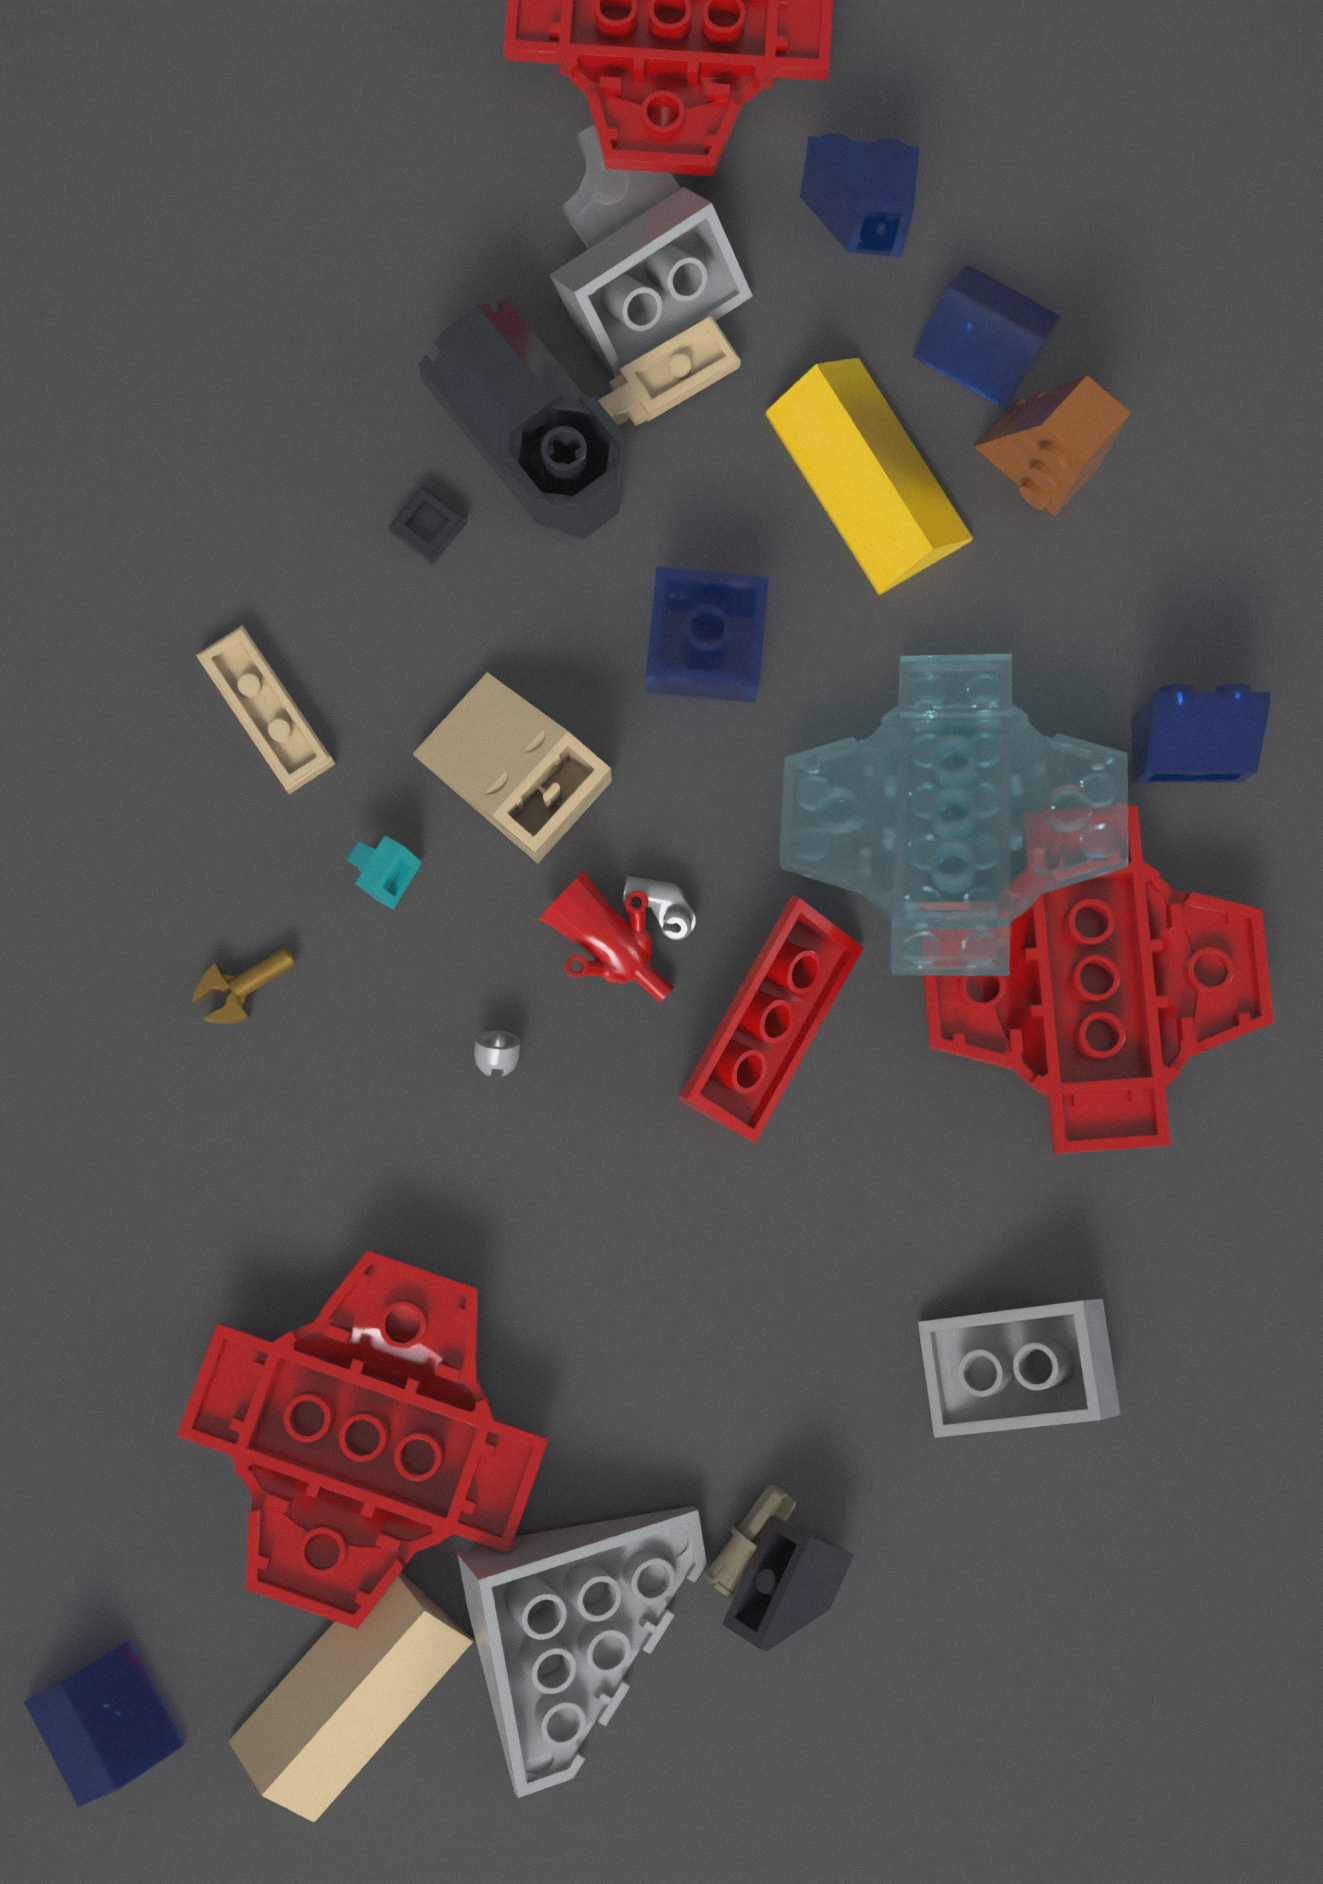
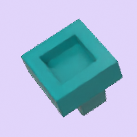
(384, 869)

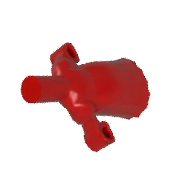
(619, 948)

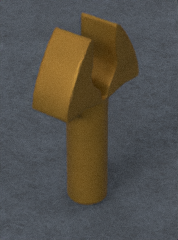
(240, 985)

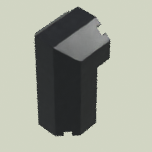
(528, 420)

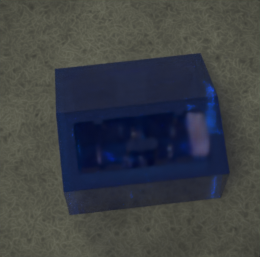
(862, 191)
(1199, 735)

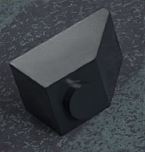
(786, 1584)

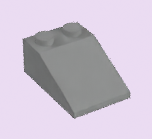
(1019, 1368)

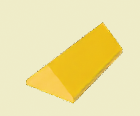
(867, 473)

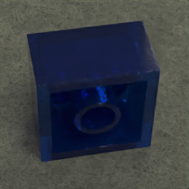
(706, 634)

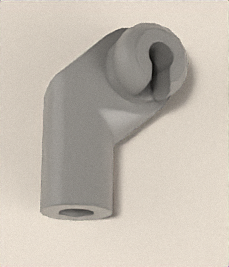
(667, 904)

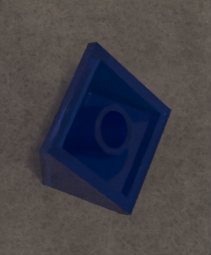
(985, 335)
(104, 1724)

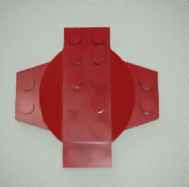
(670, 72)
(1109, 1000)
(362, 1438)

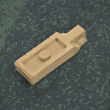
(670, 373)

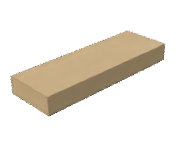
(265, 709)

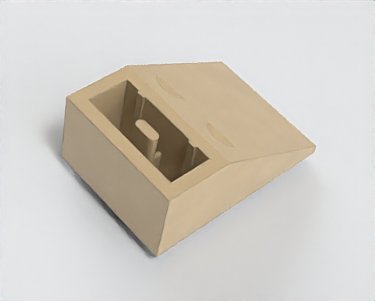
(515, 766)

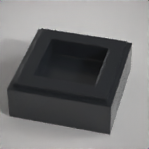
(427, 525)

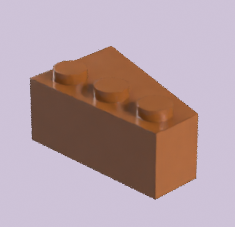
(1055, 441)

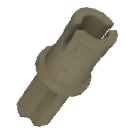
(736, 1555)

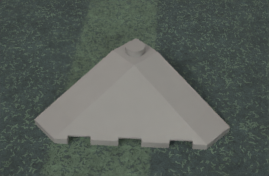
(565, 1624)

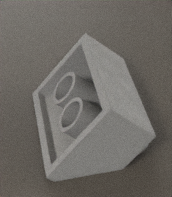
(652, 280)

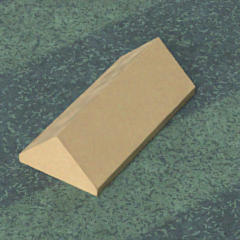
(347, 1699)

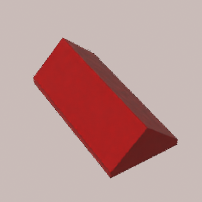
(771, 1021)

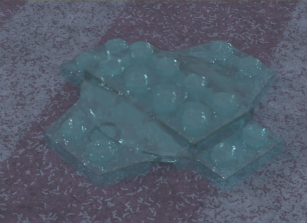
(954, 814)

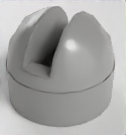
(496, 1051)

